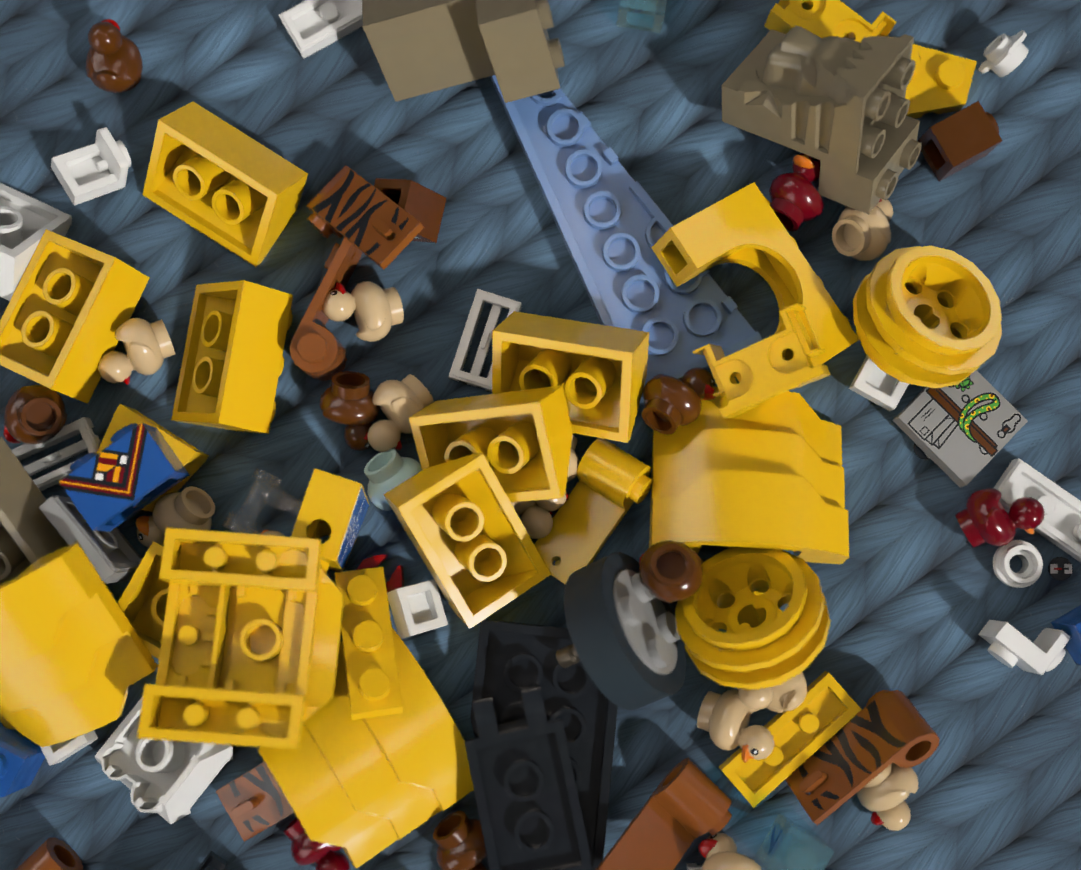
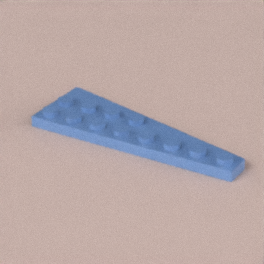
(610, 235)

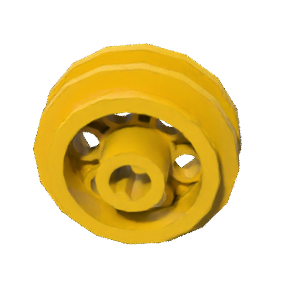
(927, 316)
(744, 596)

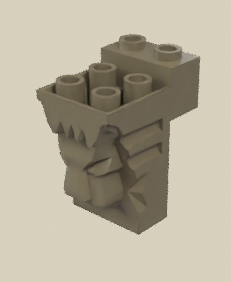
(454, 42)
(833, 104)

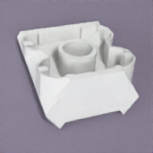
(161, 773)

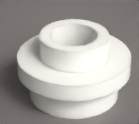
(1031, 564)

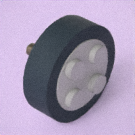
(622, 633)

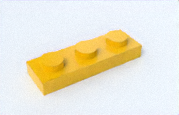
(368, 644)
(796, 738)

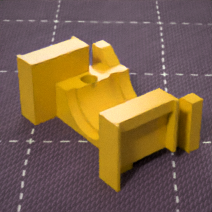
(826, 19)
(765, 366)

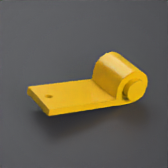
(596, 505)

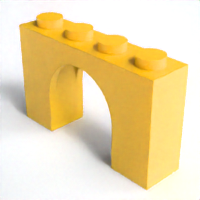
(750, 234)

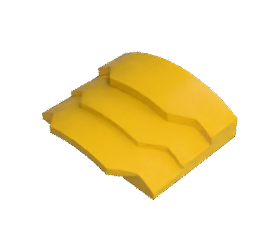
(753, 481)
(242, 640)
(65, 650)
(377, 775)

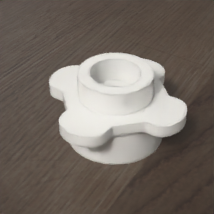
(1004, 54)

